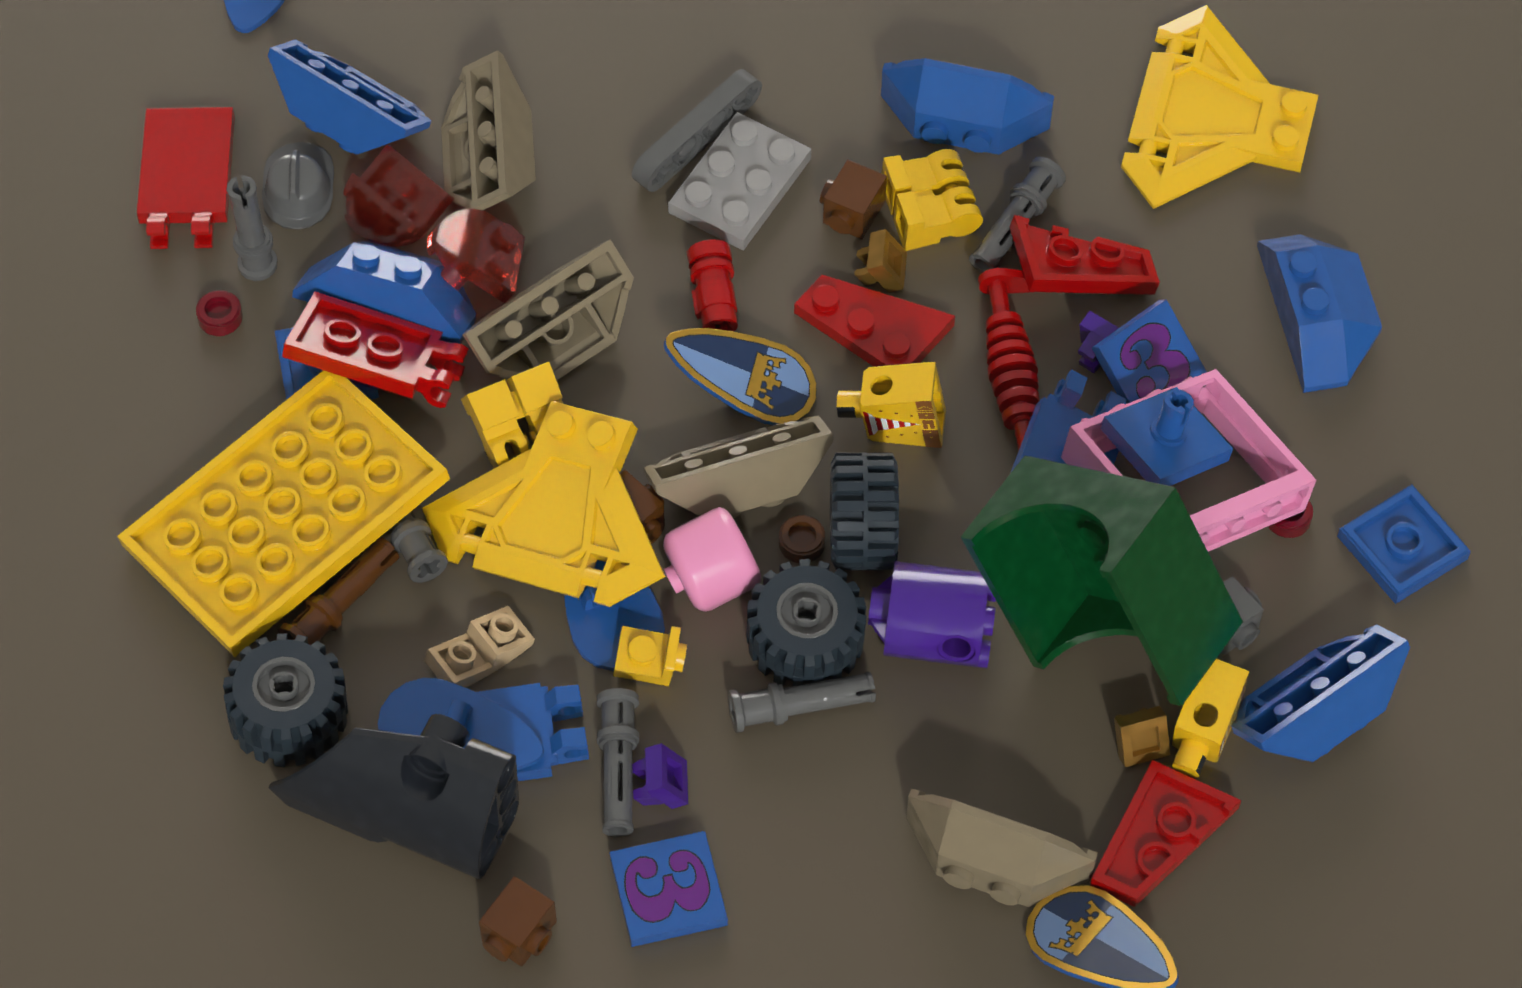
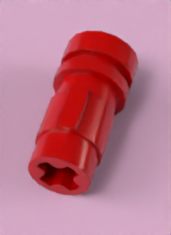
(714, 292)

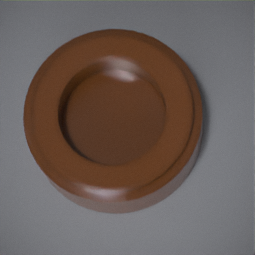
(802, 538)

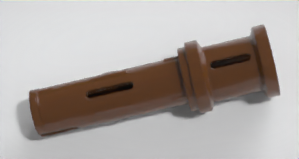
(326, 610)

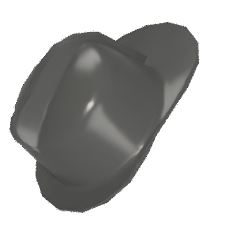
(298, 185)

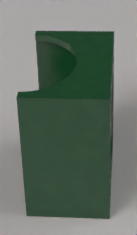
(1102, 557)

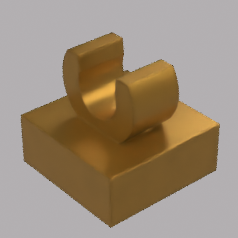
(884, 262)
(1142, 736)

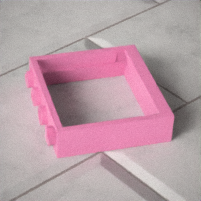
(1286, 478)

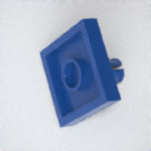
(1166, 438)

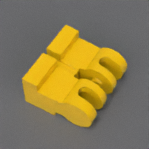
(930, 198)
(503, 403)

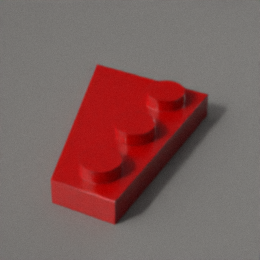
(1073, 265)
(873, 323)
(1159, 831)

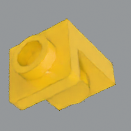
(649, 655)

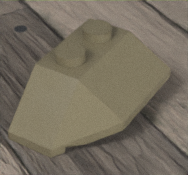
(487, 136)
(557, 318)
(744, 469)
(995, 852)

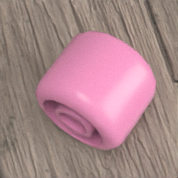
(710, 560)

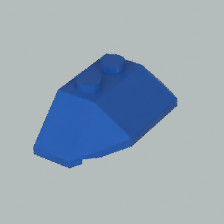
(342, 100)
(965, 105)
(392, 284)
(1321, 307)
(1324, 695)

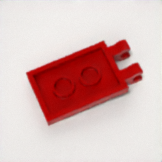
(185, 171)
(375, 349)

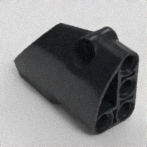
(414, 792)

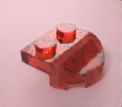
(393, 201)
(479, 250)

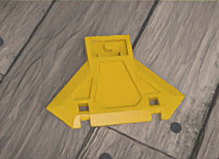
(1210, 113)
(555, 512)

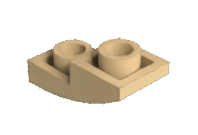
(481, 651)

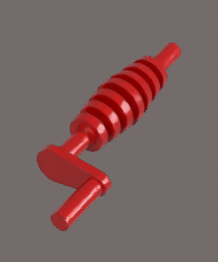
(1009, 354)

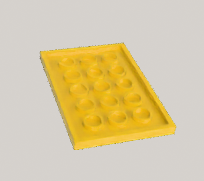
(283, 509)

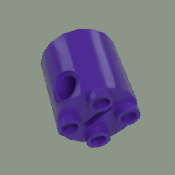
(934, 614)

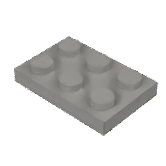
(739, 181)

